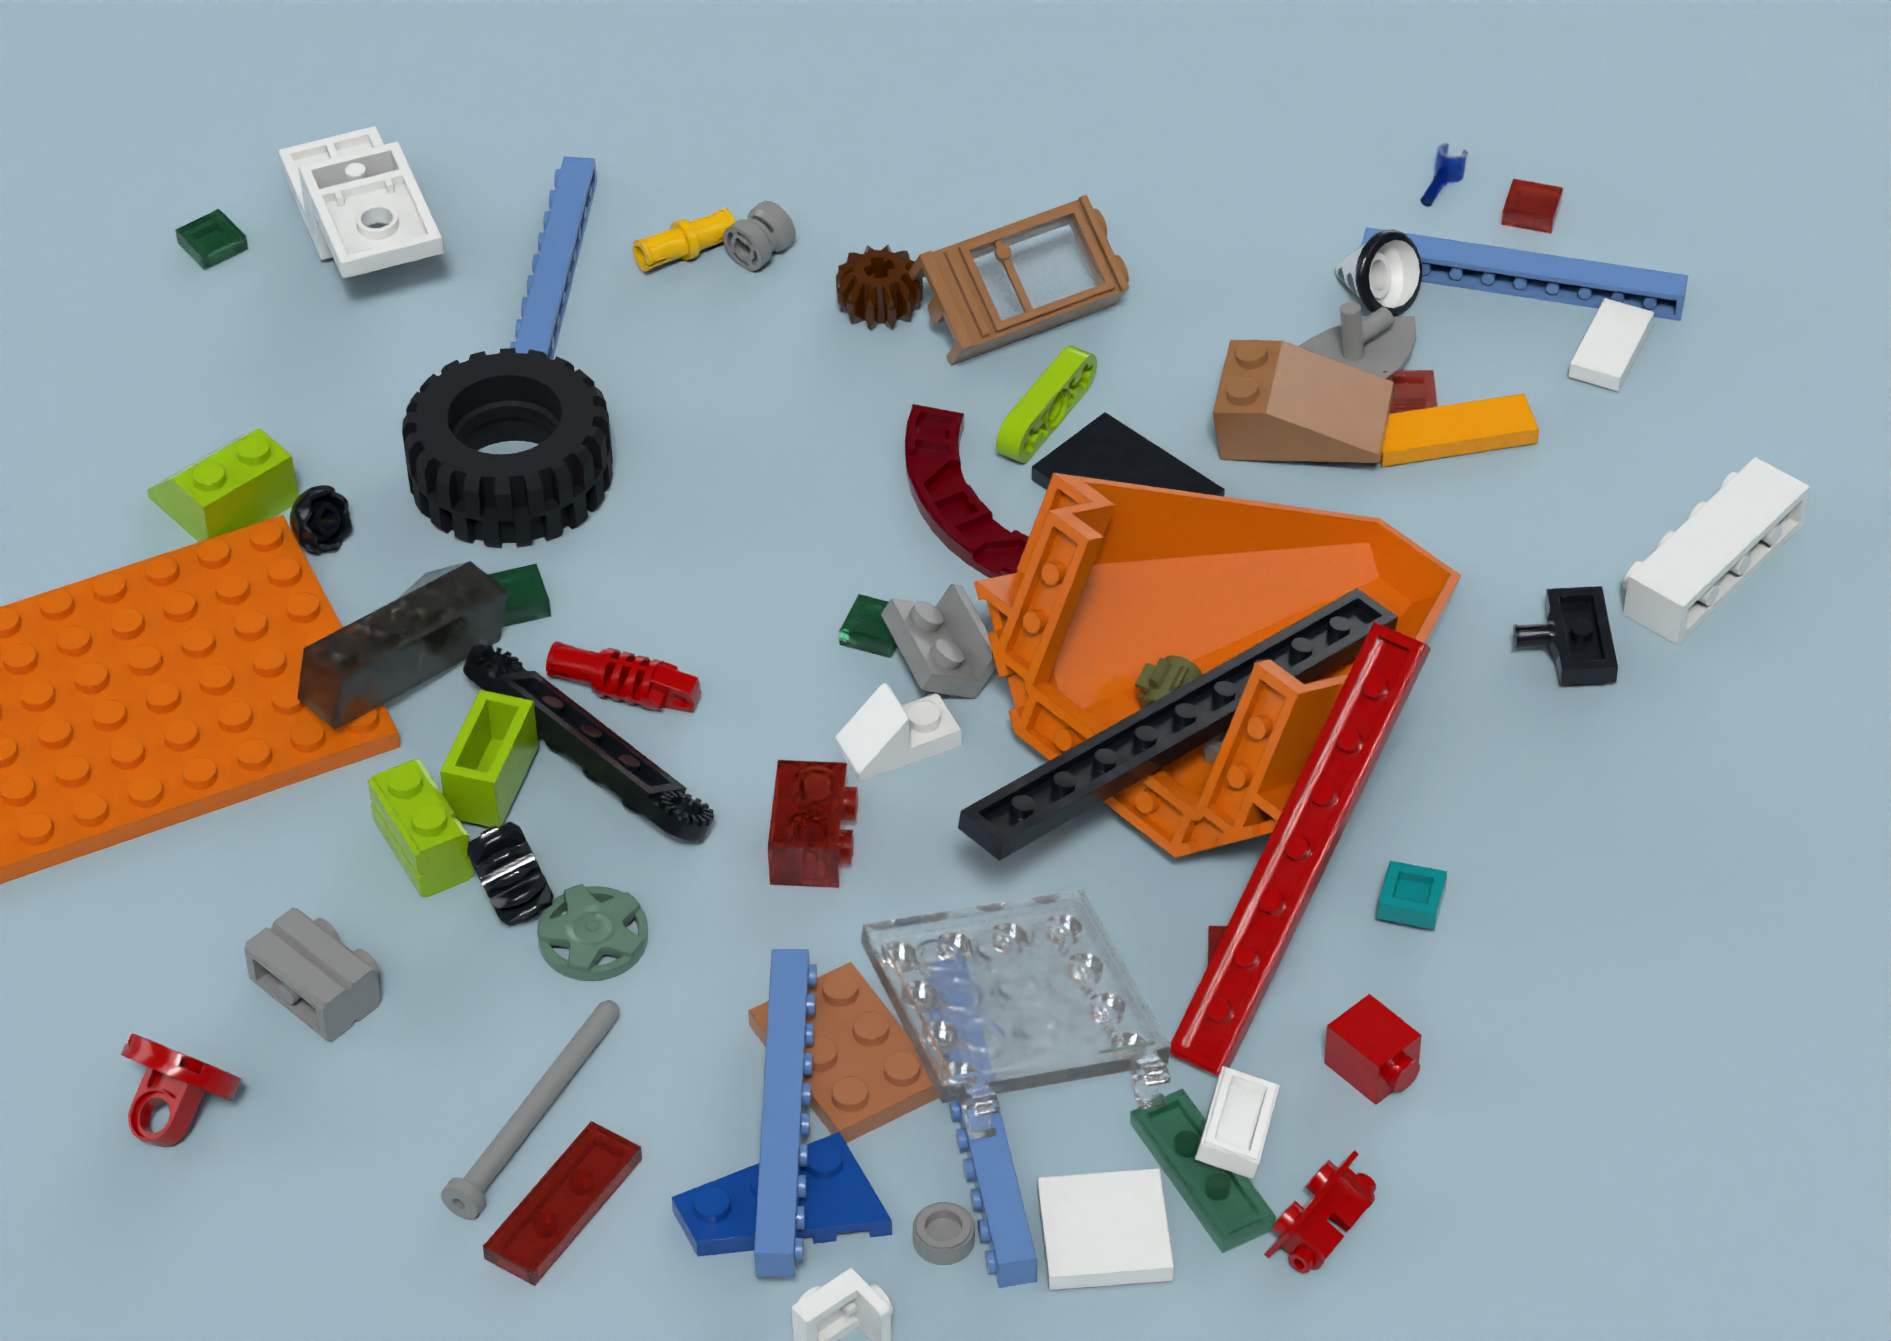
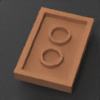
(861, 1057)

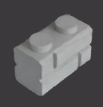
(314, 973)

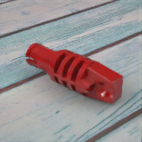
(626, 677)

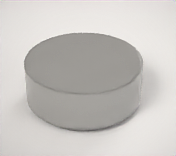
(943, 1233)

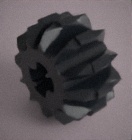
(509, 873)

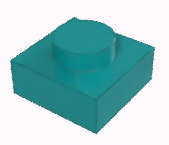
(1412, 895)

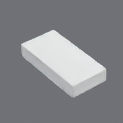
(1611, 344)
(1237, 1122)

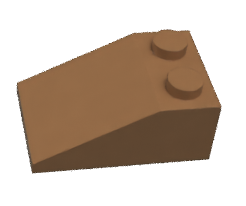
(1298, 406)

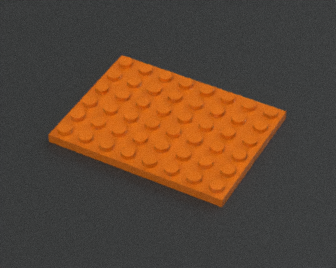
(163, 696)

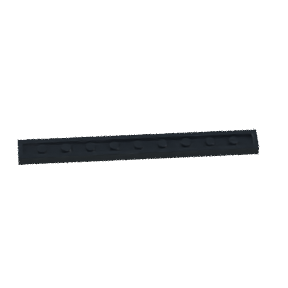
(1164, 729)

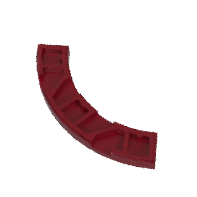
(948, 501)

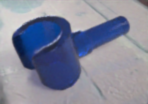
(1446, 170)

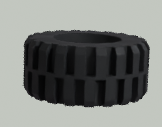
(515, 493)

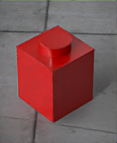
(1373, 1049)

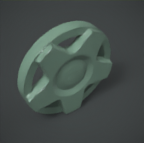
(591, 929)

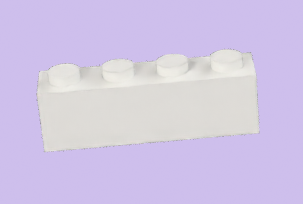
(1715, 550)

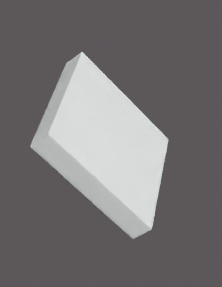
(1105, 1229)

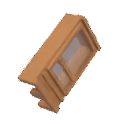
(1022, 278)

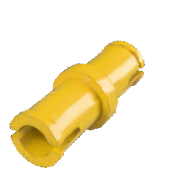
(682, 240)

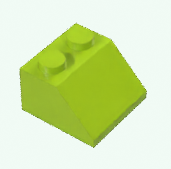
(230, 487)

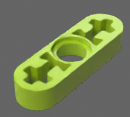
(1046, 404)

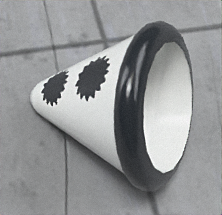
(1384, 272)

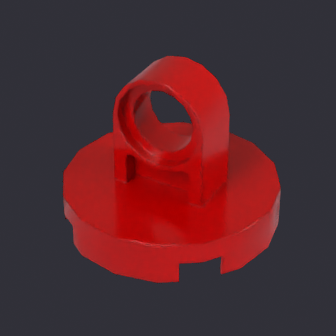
(174, 1080)

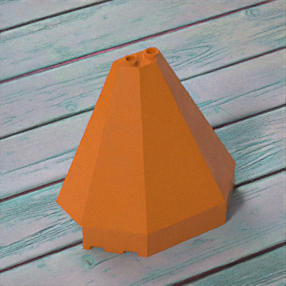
(1165, 572)

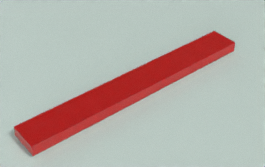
(1299, 849)

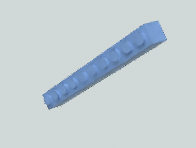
(557, 257)
(1546, 276)
(782, 1114)
(999, 1201)

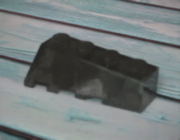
(402, 643)

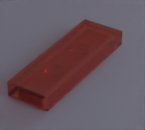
(562, 1203)

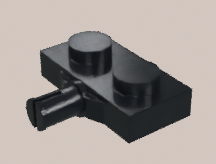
(1575, 635)

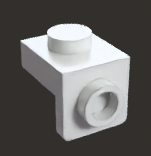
(841, 1307)

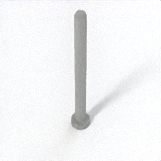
(465, 1195)

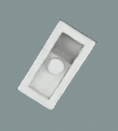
(895, 735)

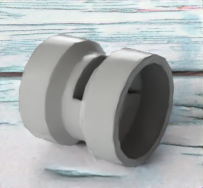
(764, 232)

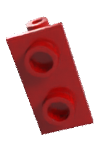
(1305, 1229)

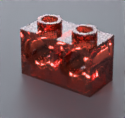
(810, 823)

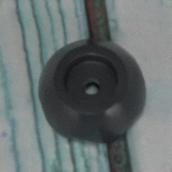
(320, 519)

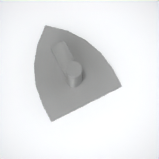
(1370, 343)

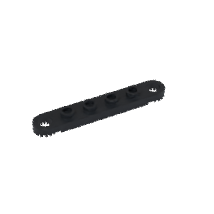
(593, 745)

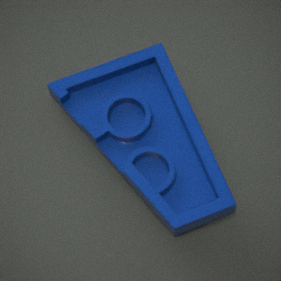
(838, 1200)

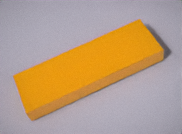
(1458, 429)

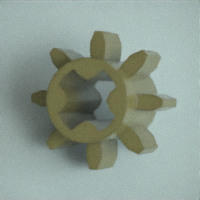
(1164, 678)

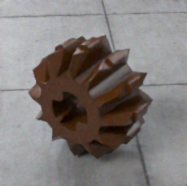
(878, 287)

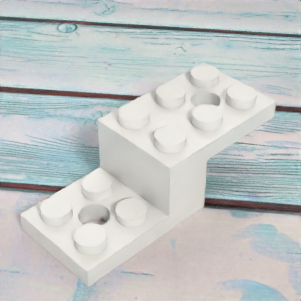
(360, 202)

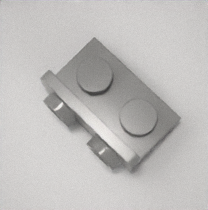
(943, 643)

